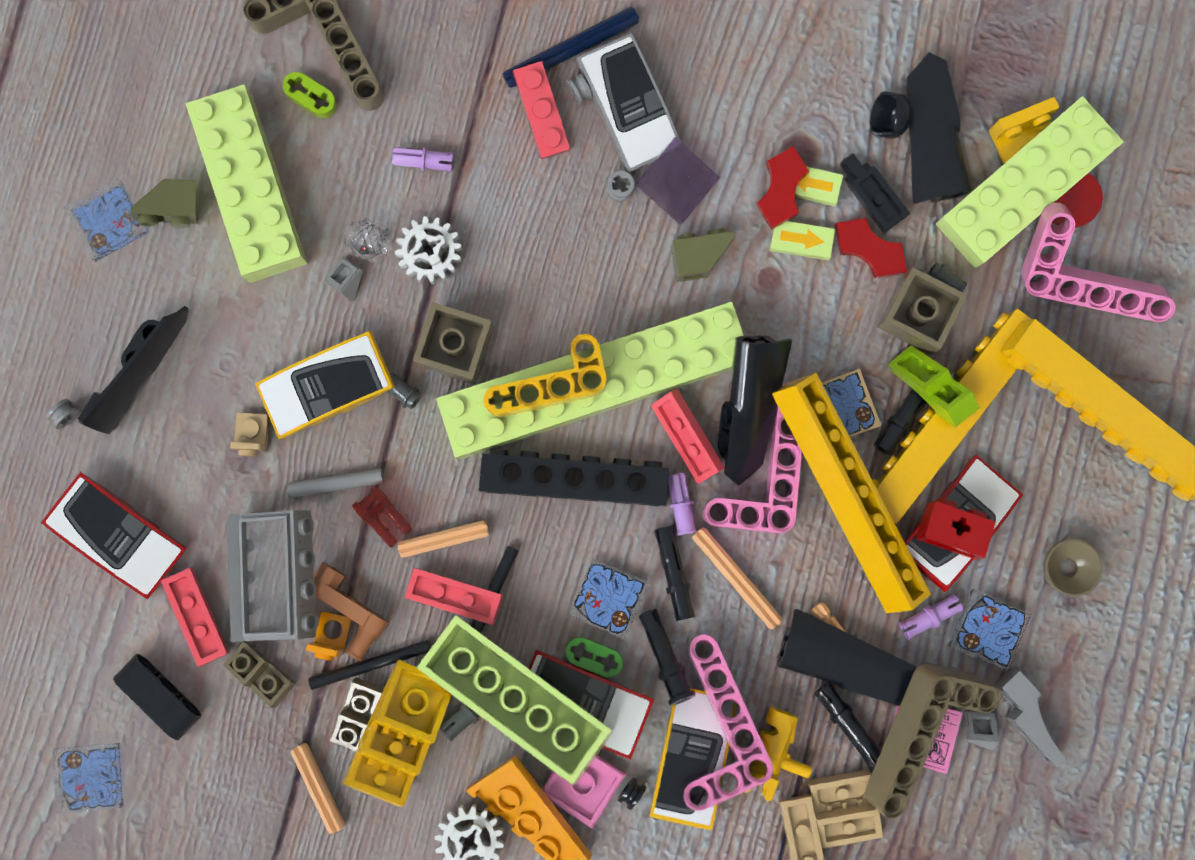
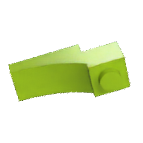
(935, 385)

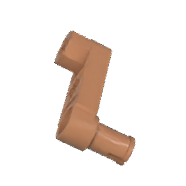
(370, 624)

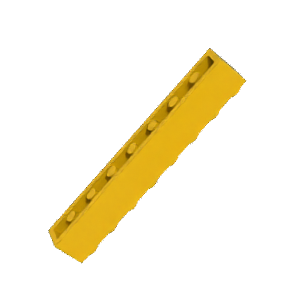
(1103, 405)
(936, 439)
(851, 494)

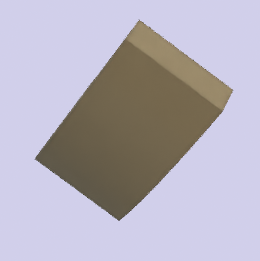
(259, 674)
(356, 713)

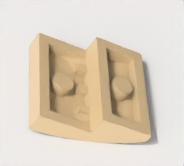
(842, 810)

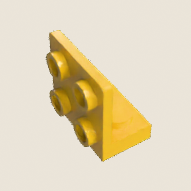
(1018, 129)

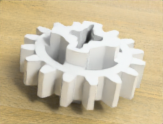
(418, 255)
(458, 834)

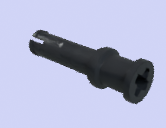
(670, 670)

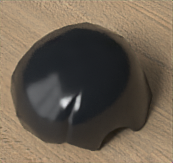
(890, 115)

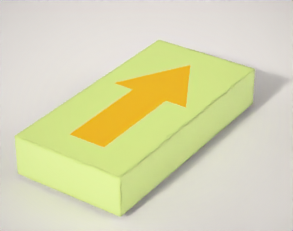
(820, 186)
(803, 240)

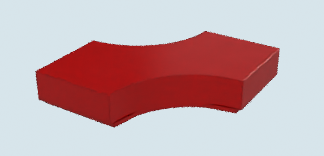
(785, 173)
(881, 256)

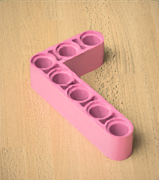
(1085, 280)
(773, 501)
(730, 727)

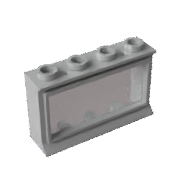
(271, 576)

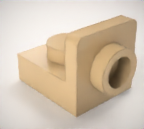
(251, 434)

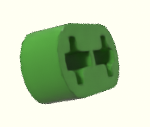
(591, 664)

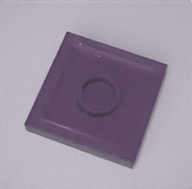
(677, 180)

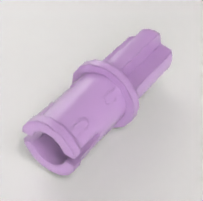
(422, 159)
(681, 504)

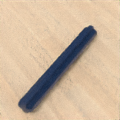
(578, 42)

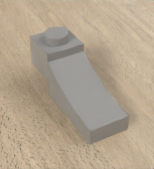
(1023, 696)

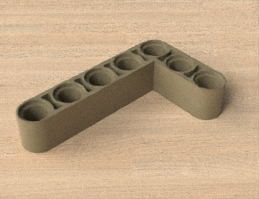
(331, 29)
(915, 730)

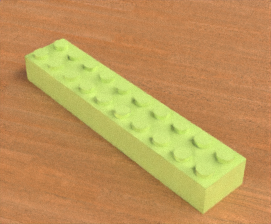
(634, 370)

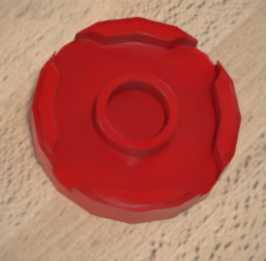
(1082, 200)

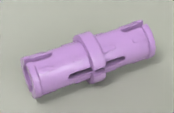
(930, 616)

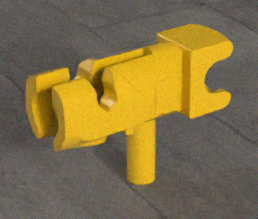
(777, 745)

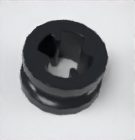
(631, 793)

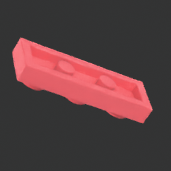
(541, 110)
(687, 436)
(454, 596)
(195, 617)

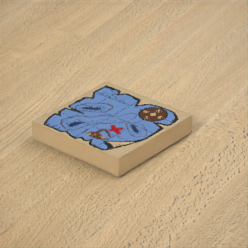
(852, 402)

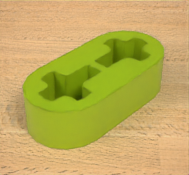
(306, 100)

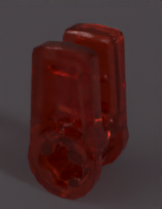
(372, 516)

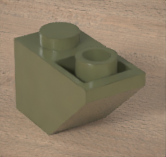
(168, 202)
(698, 255)

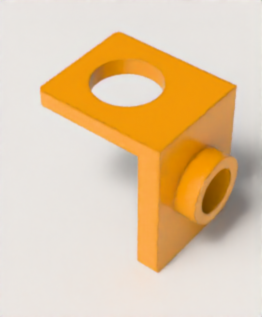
(325, 647)

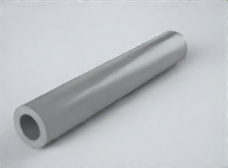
(336, 483)

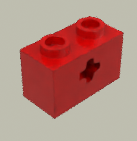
(938, 530)

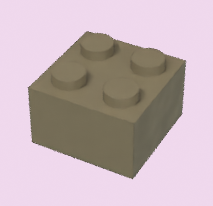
(922, 311)
(453, 343)

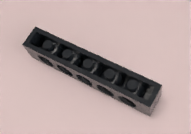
(493, 479)

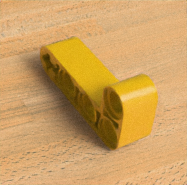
(544, 383)

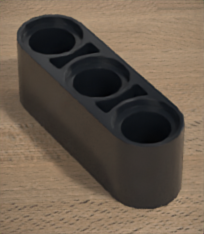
(157, 697)

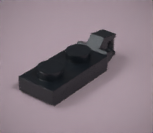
(874, 193)

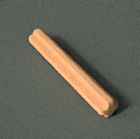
(737, 578)

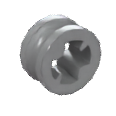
(579, 89)
(624, 177)
(62, 414)

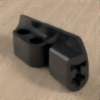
(935, 146)
(138, 361)
(750, 413)
(842, 659)

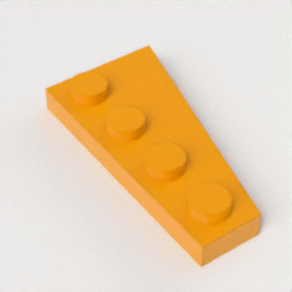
(524, 805)

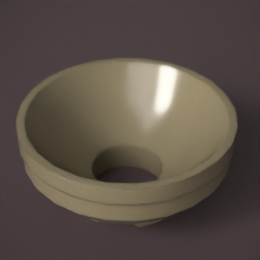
(1087, 567)

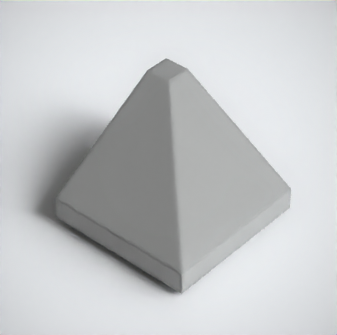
(345, 278)
(982, 729)

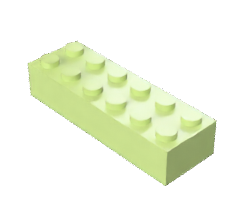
(1029, 182)
(246, 183)
(515, 700)

